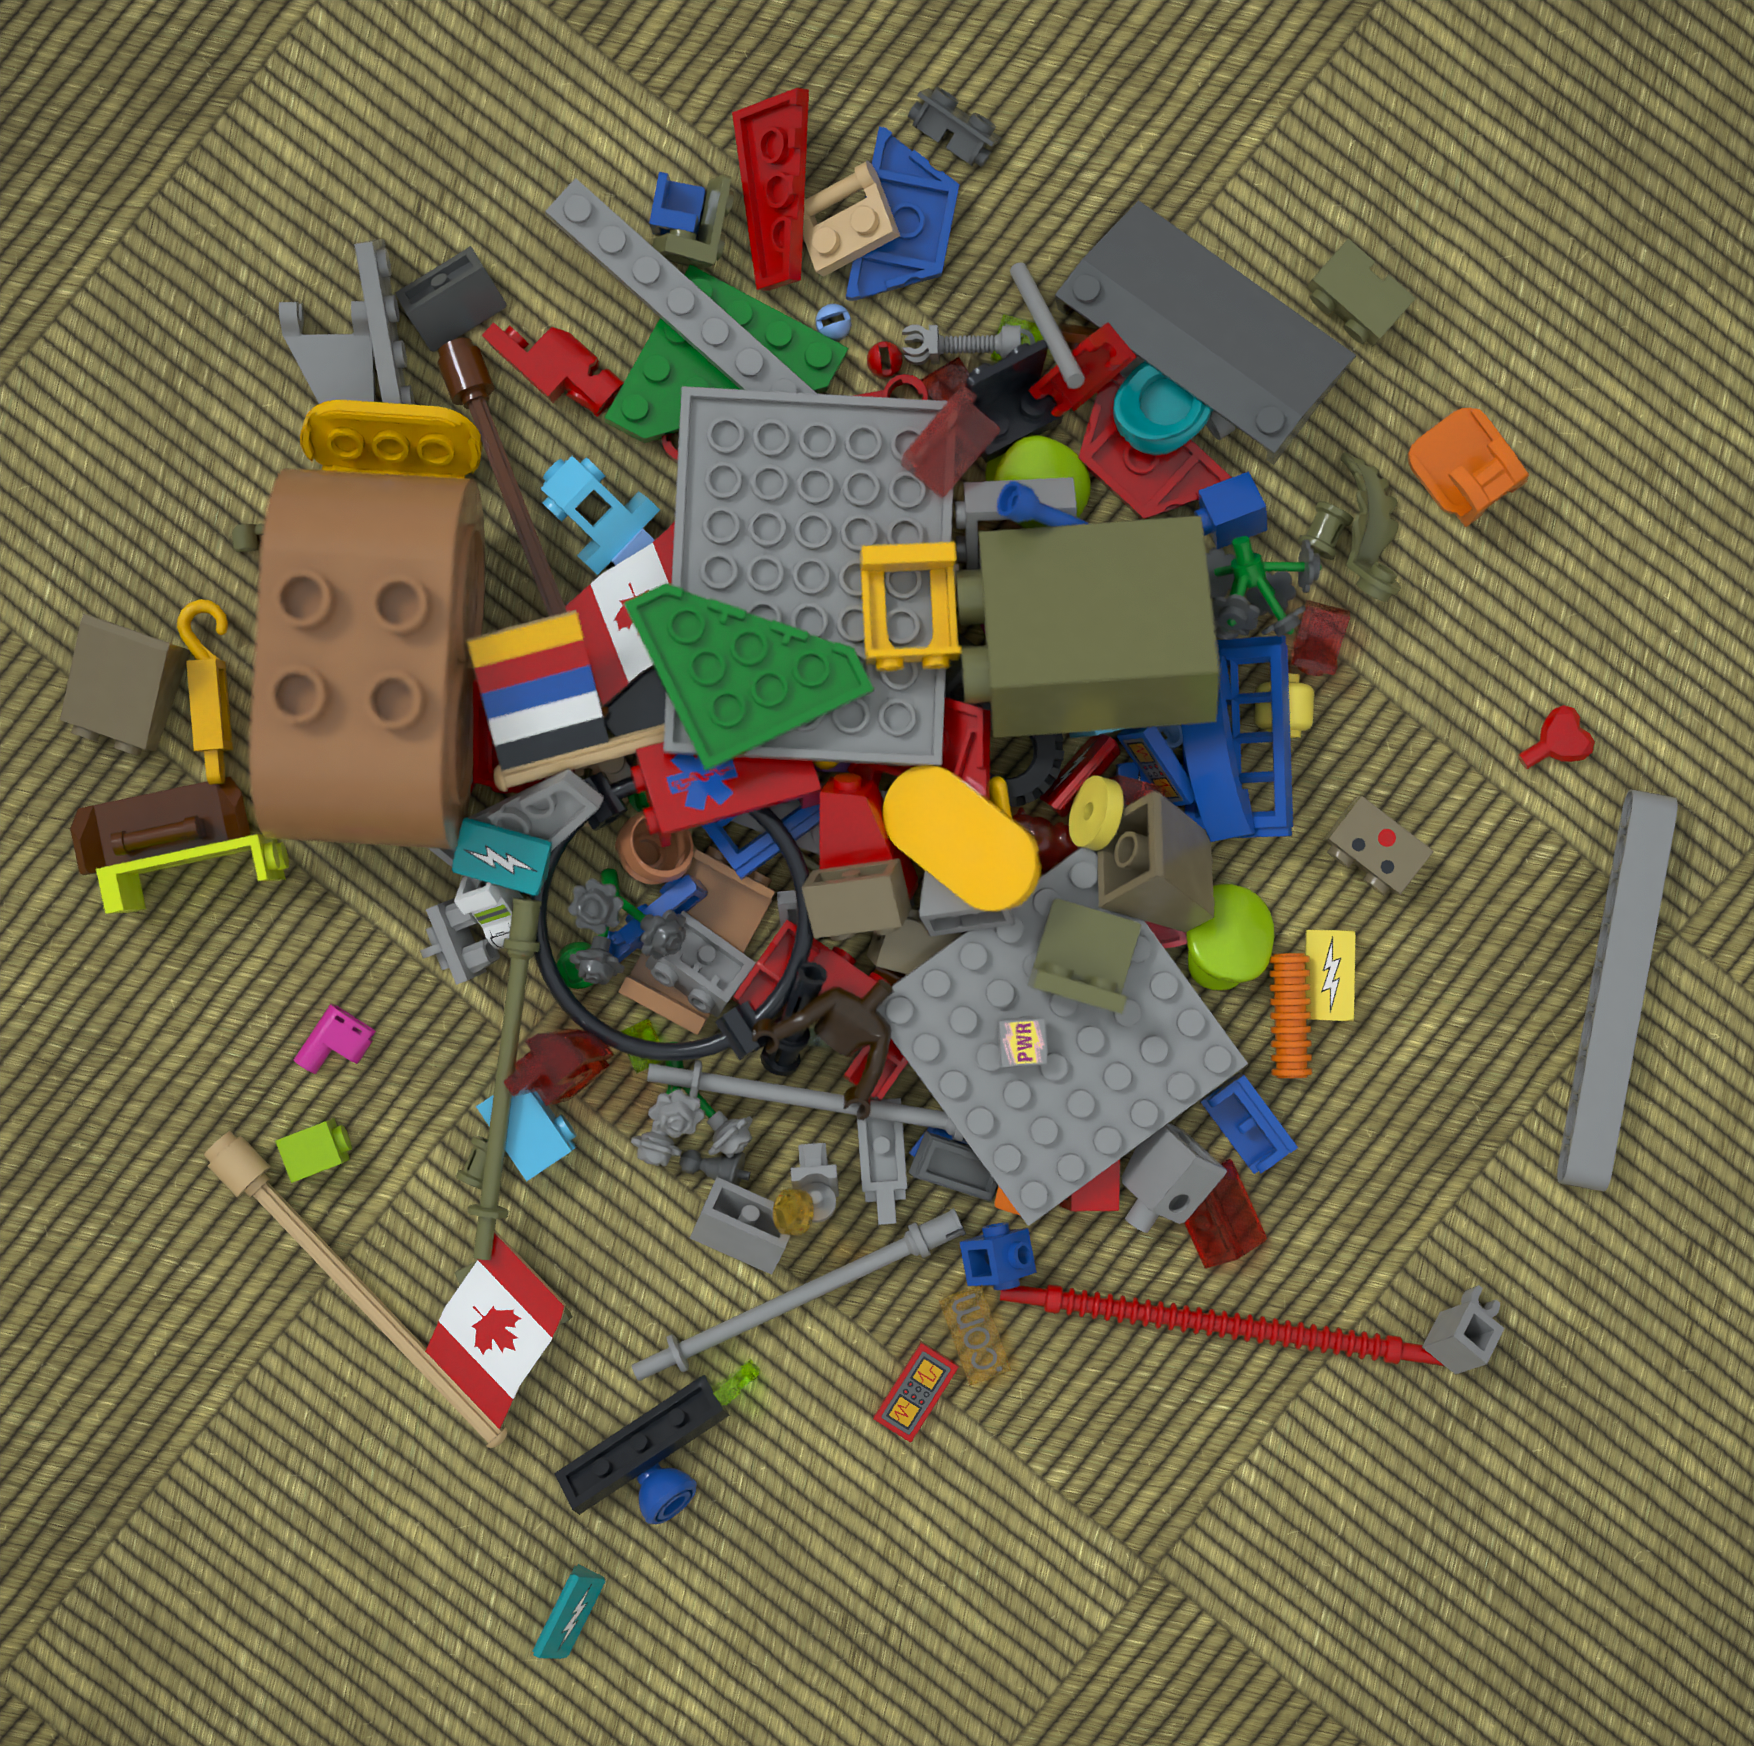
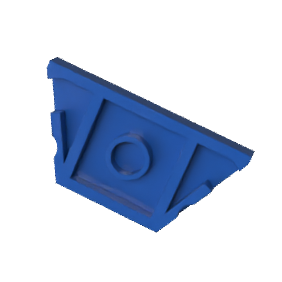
(924, 213)

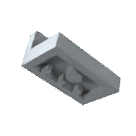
(703, 969)

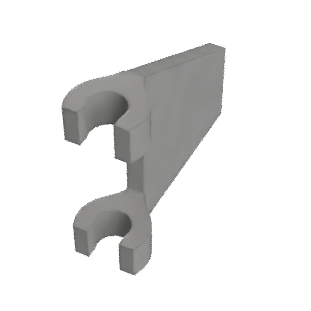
(332, 363)

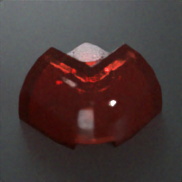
(559, 1065)

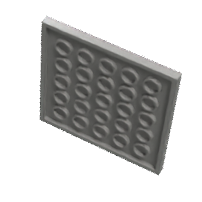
(1106, 1073)

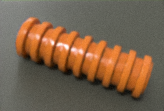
(1290, 1015)

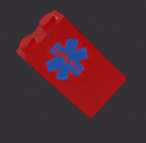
(688, 797)

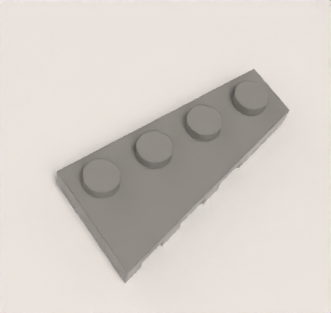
(542, 811)

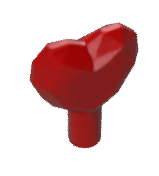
(1559, 739)

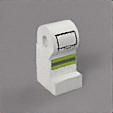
(489, 905)

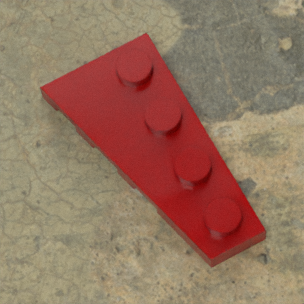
(773, 172)

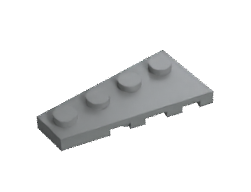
(382, 318)

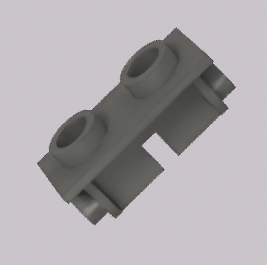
(941, 114)

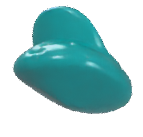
(1156, 412)

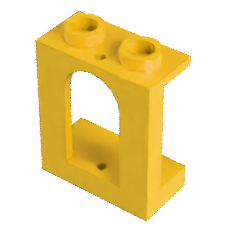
(940, 561)

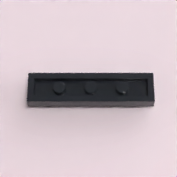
(641, 1444)

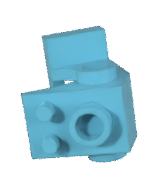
(569, 484)

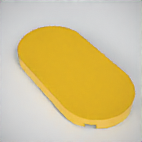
(391, 439)
(961, 838)

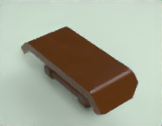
(157, 824)

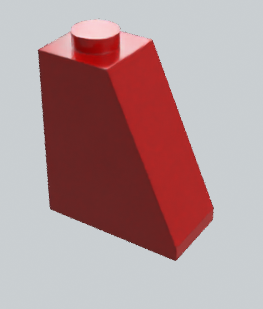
(854, 827)

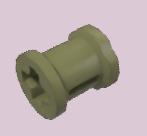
(1326, 529)
(474, 1167)

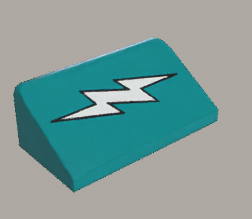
(502, 857)
(569, 1614)

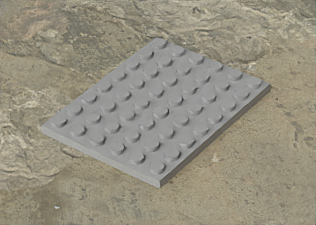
(774, 523)

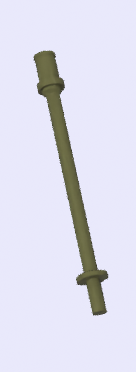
(520, 947)

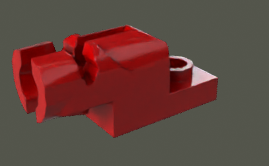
(557, 365)

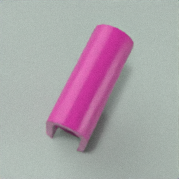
(336, 1035)

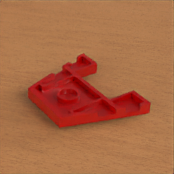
(963, 748)

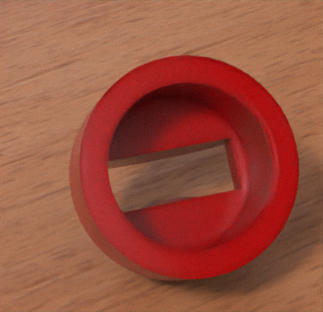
(874, 360)

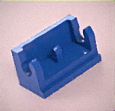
(1248, 1123)

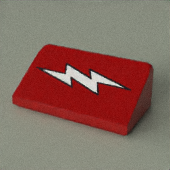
(1089, 761)

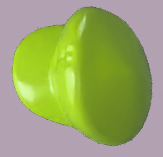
(1041, 459)
(1234, 943)

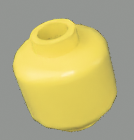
(1300, 703)

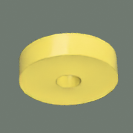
(1096, 813)

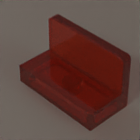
(950, 443)
(1225, 1222)

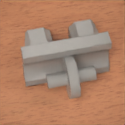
(454, 943)
(817, 1179)

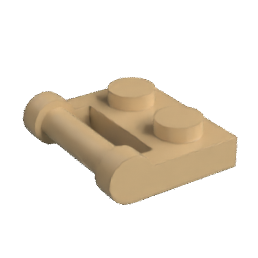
(853, 230)

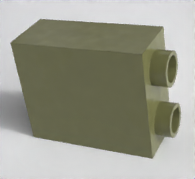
(1091, 627)

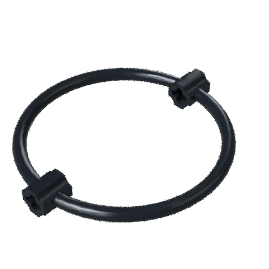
(734, 1025)

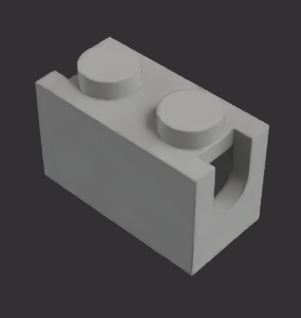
(740, 1226)

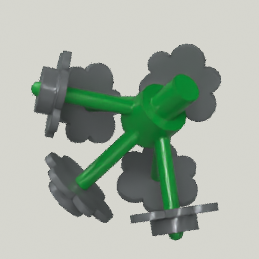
(1265, 591)

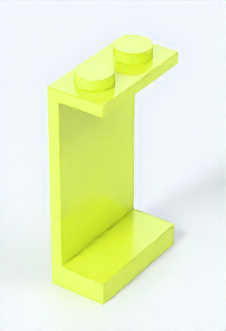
(122, 886)

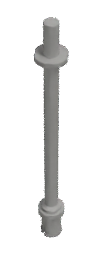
(699, 1080)
(916, 1241)

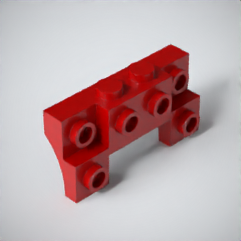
(840, 973)

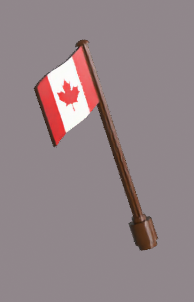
(608, 633)

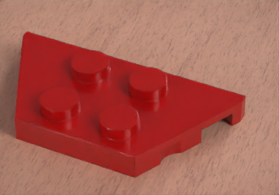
(1141, 480)

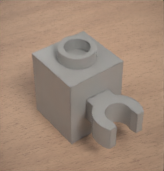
(1465, 1333)

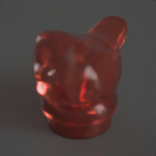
(1052, 840)

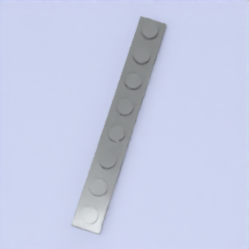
(670, 293)

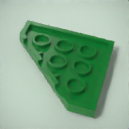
(651, 394)
(739, 674)

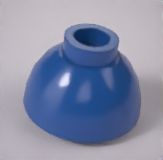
(664, 1493)

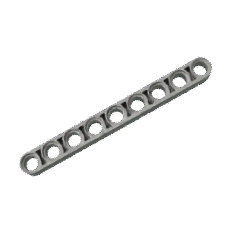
(1617, 990)

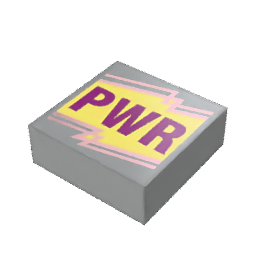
(1022, 1042)

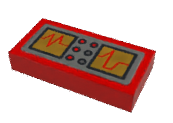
(915, 1391)

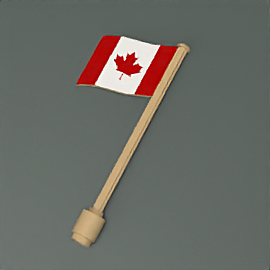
(486, 1332)

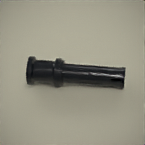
(806, 988)

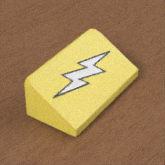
(1331, 974)

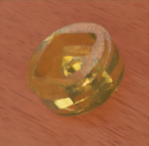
(793, 1212)

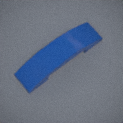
(1214, 771)

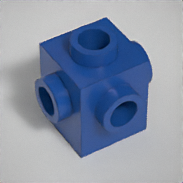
(998, 1257)

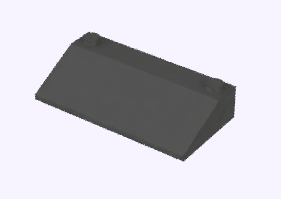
(1206, 327)

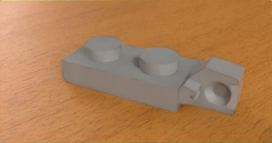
(882, 1164)

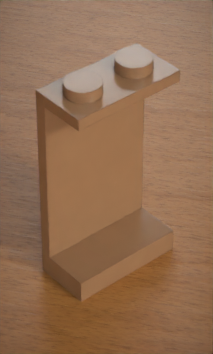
(729, 910)

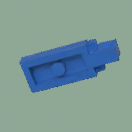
(676, 895)

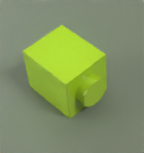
(314, 1149)

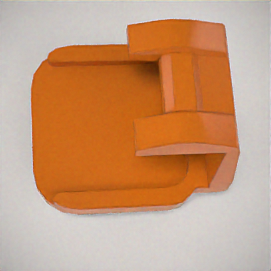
(1466, 464)

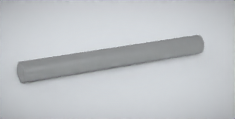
(1047, 325)

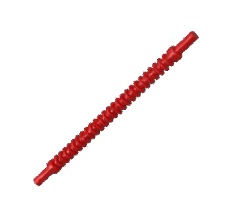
(1053, 1300)

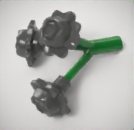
(598, 910)

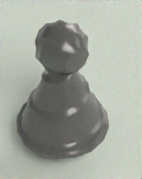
(723, 1167)

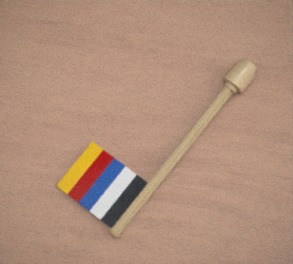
(545, 701)

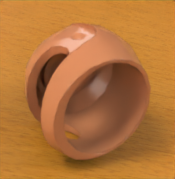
(644, 856)

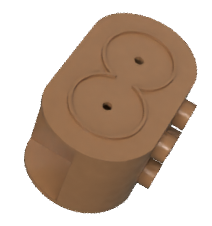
(366, 658)

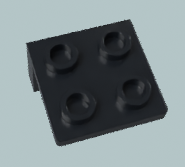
(1006, 400)

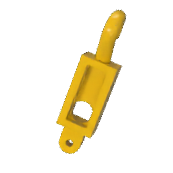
(207, 691)

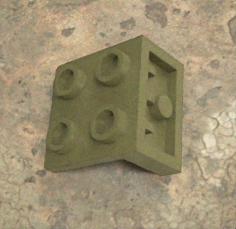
(1085, 955)

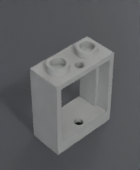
(981, 505)

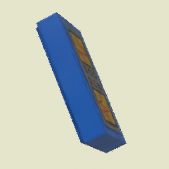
(1158, 763)

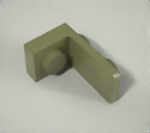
(681, 245)

